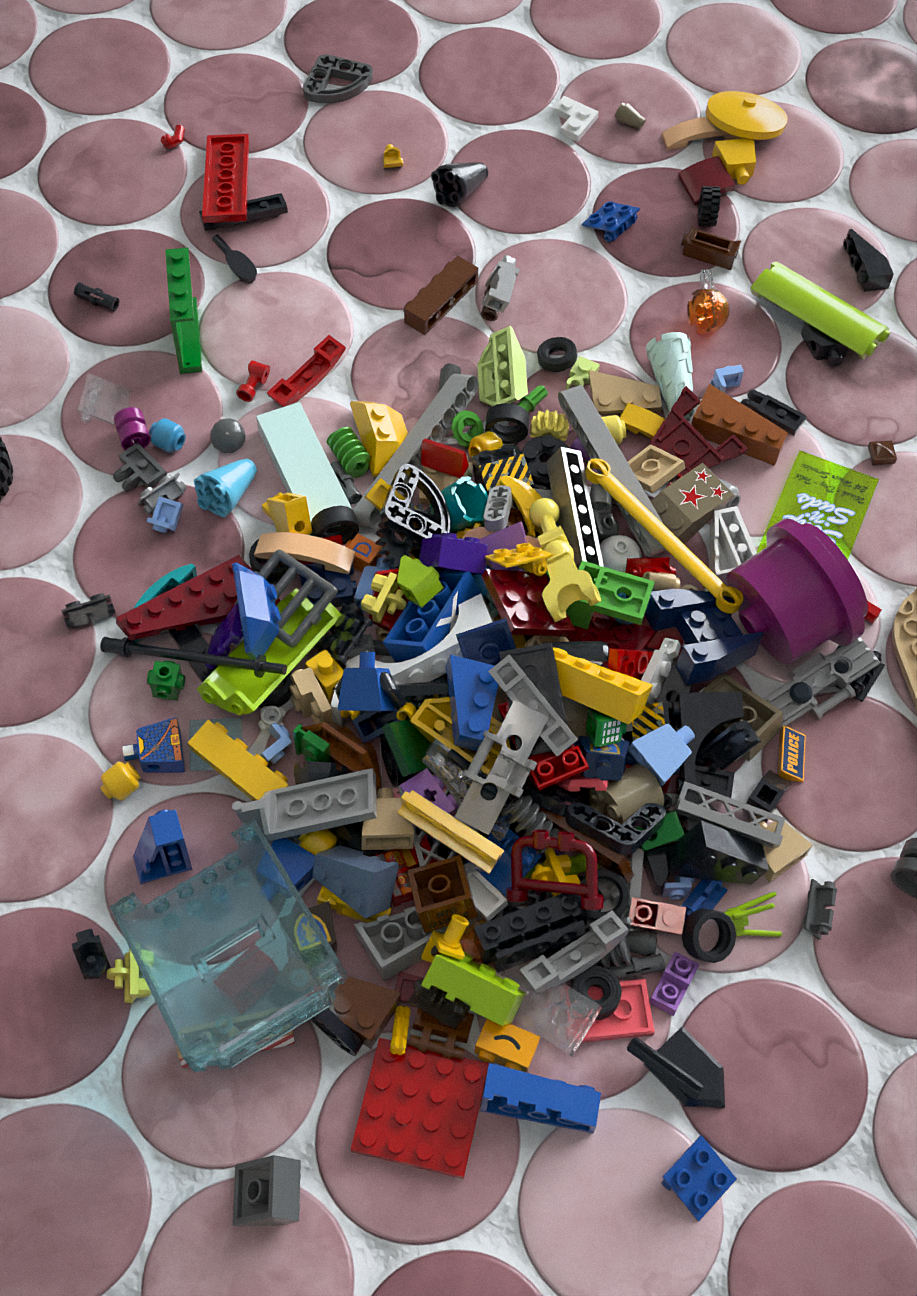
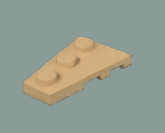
(613, 393)

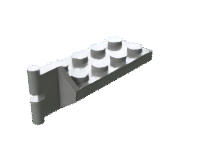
(313, 805)

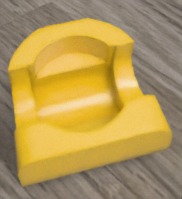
(392, 157)

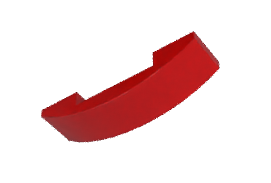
(309, 374)

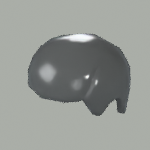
(227, 435)

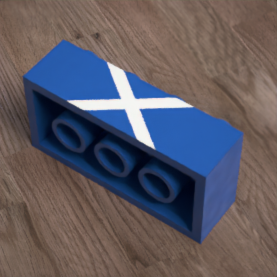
(425, 627)

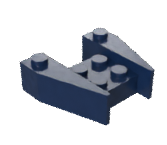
(710, 634)

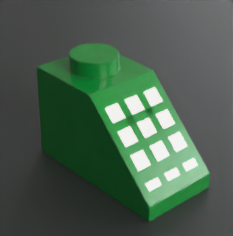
(603, 729)

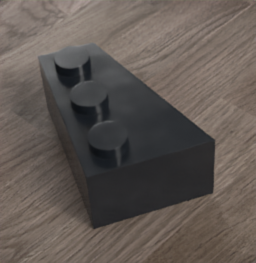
(717, 855)

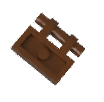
(430, 1025)

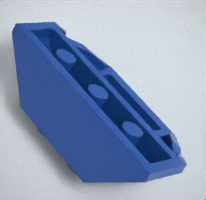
(256, 609)

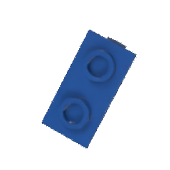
(704, 895)

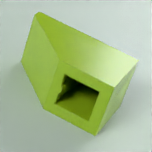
(418, 581)

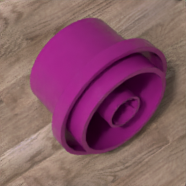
(799, 592)

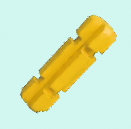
(400, 1030)

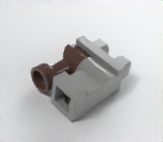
(499, 288)

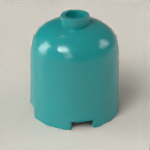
(465, 503)

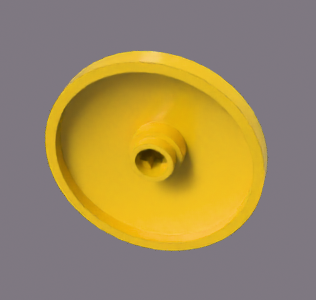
(746, 115)

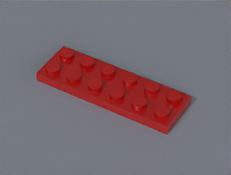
(226, 178)

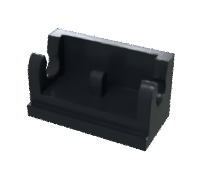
(729, 745)

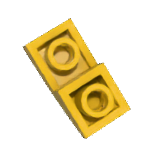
(641, 420)

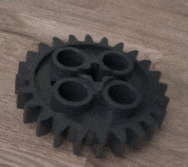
(394, 548)

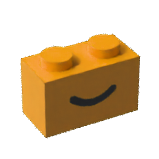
(506, 1045)

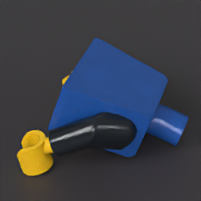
(370, 690)

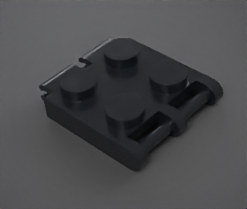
(346, 635)

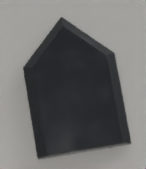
(696, 1061)

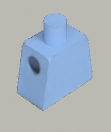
(662, 750)

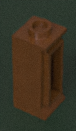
(710, 248)

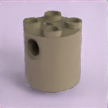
(627, 795)

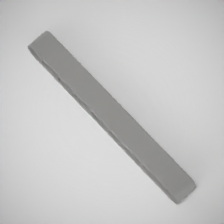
(432, 425)
(601, 445)

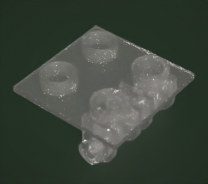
(102, 399)

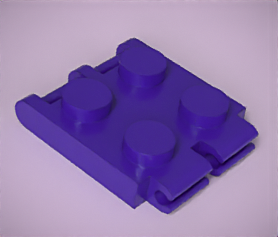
(226, 633)

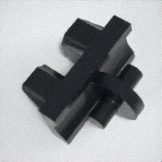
(90, 954)

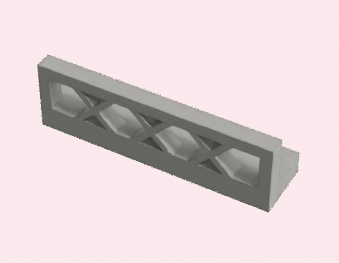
(730, 823)

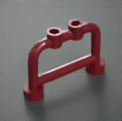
(565, 842)

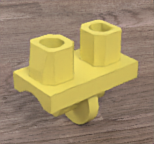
(386, 587)
(133, 985)

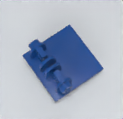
(613, 219)
(501, 873)
(699, 1178)

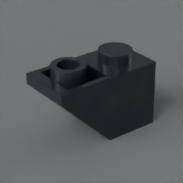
(769, 792)

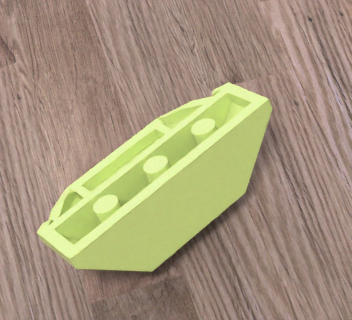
(502, 369)

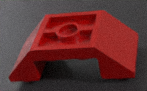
(549, 767)

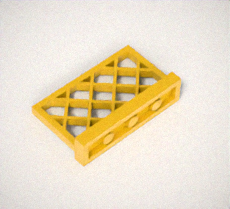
(449, 831)

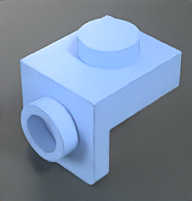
(727, 377)
(166, 515)
(282, 739)
(677, 890)

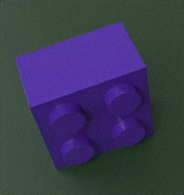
(454, 553)

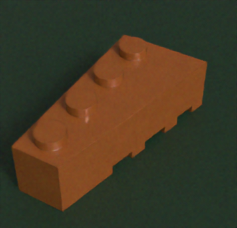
(723, 416)

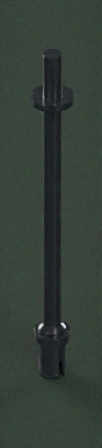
(127, 648)

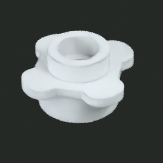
(268, 712)

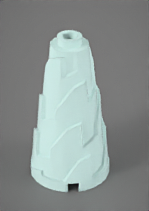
(671, 366)

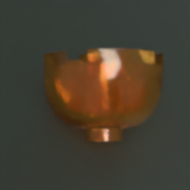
(708, 310)

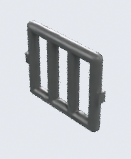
(312, 581)

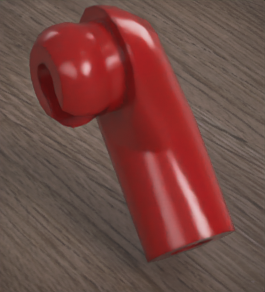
(172, 141)

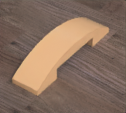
(692, 129)
(307, 548)

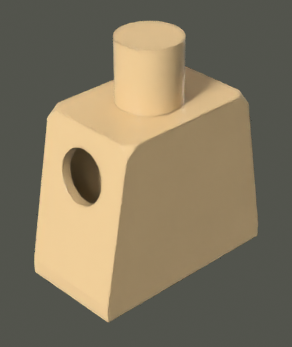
(389, 828)
(791, 851)

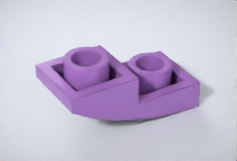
(674, 983)

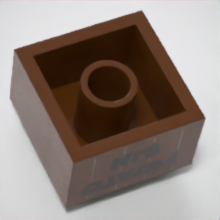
(440, 892)

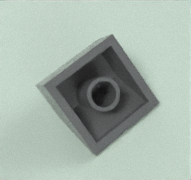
(267, 1192)

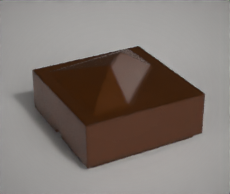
(882, 452)

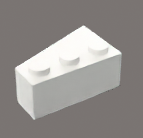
(728, 542)

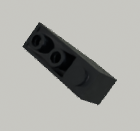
(869, 264)

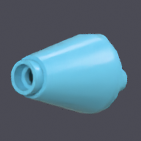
(224, 486)

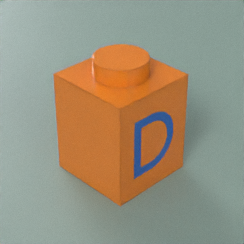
(365, 552)

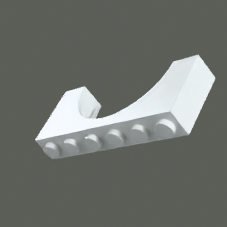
(432, 664)

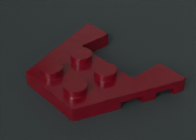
(686, 443)

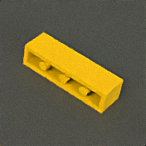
(234, 761)

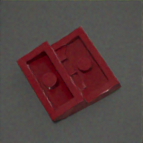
(706, 173)

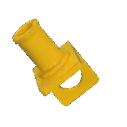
(447, 942)

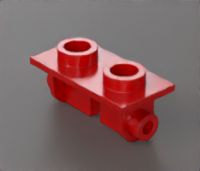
(639, 566)

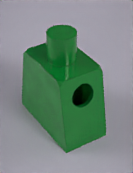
(670, 831)

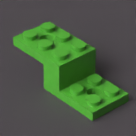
(610, 584)

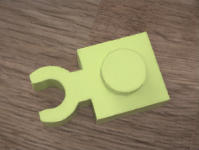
(579, 372)

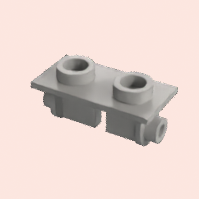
(168, 487)

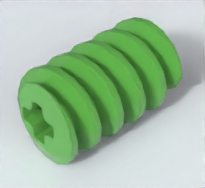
(349, 451)

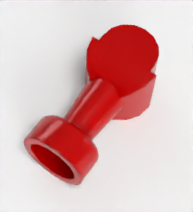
(257, 374)

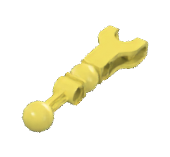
(566, 581)

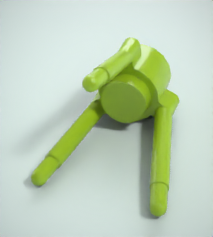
(740, 916)

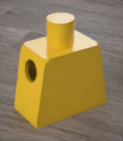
(737, 157)
(290, 513)
(326, 672)

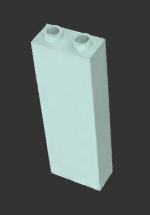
(300, 458)

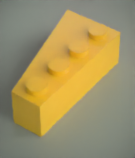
(601, 688)

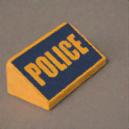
(791, 755)

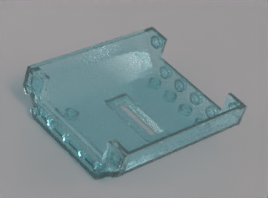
(256, 993)

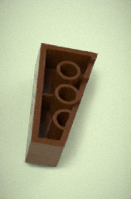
(365, 1008)

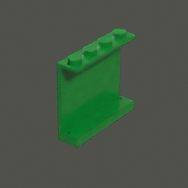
(183, 311)

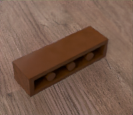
(440, 295)

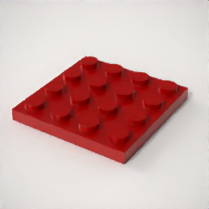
(420, 1109)

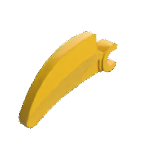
(523, 496)

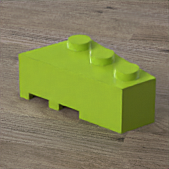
(476, 986)

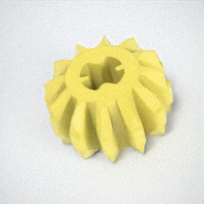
(549, 424)

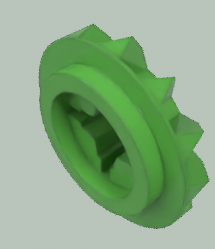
(463, 419)

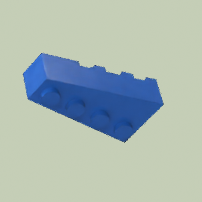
(540, 1099)

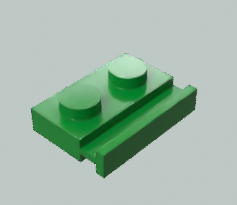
(311, 746)

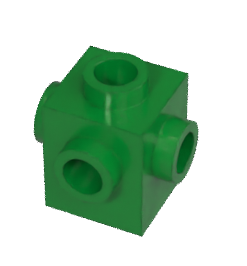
(166, 680)

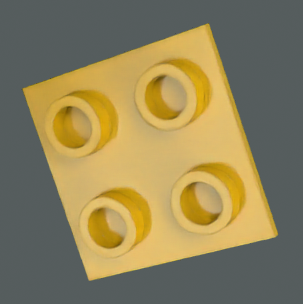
(524, 556)

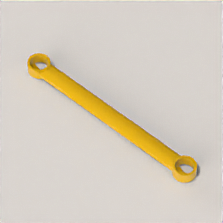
(664, 536)

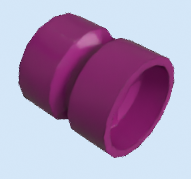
(131, 427)

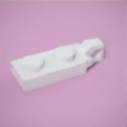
(660, 667)

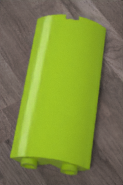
(820, 309)
(240, 689)

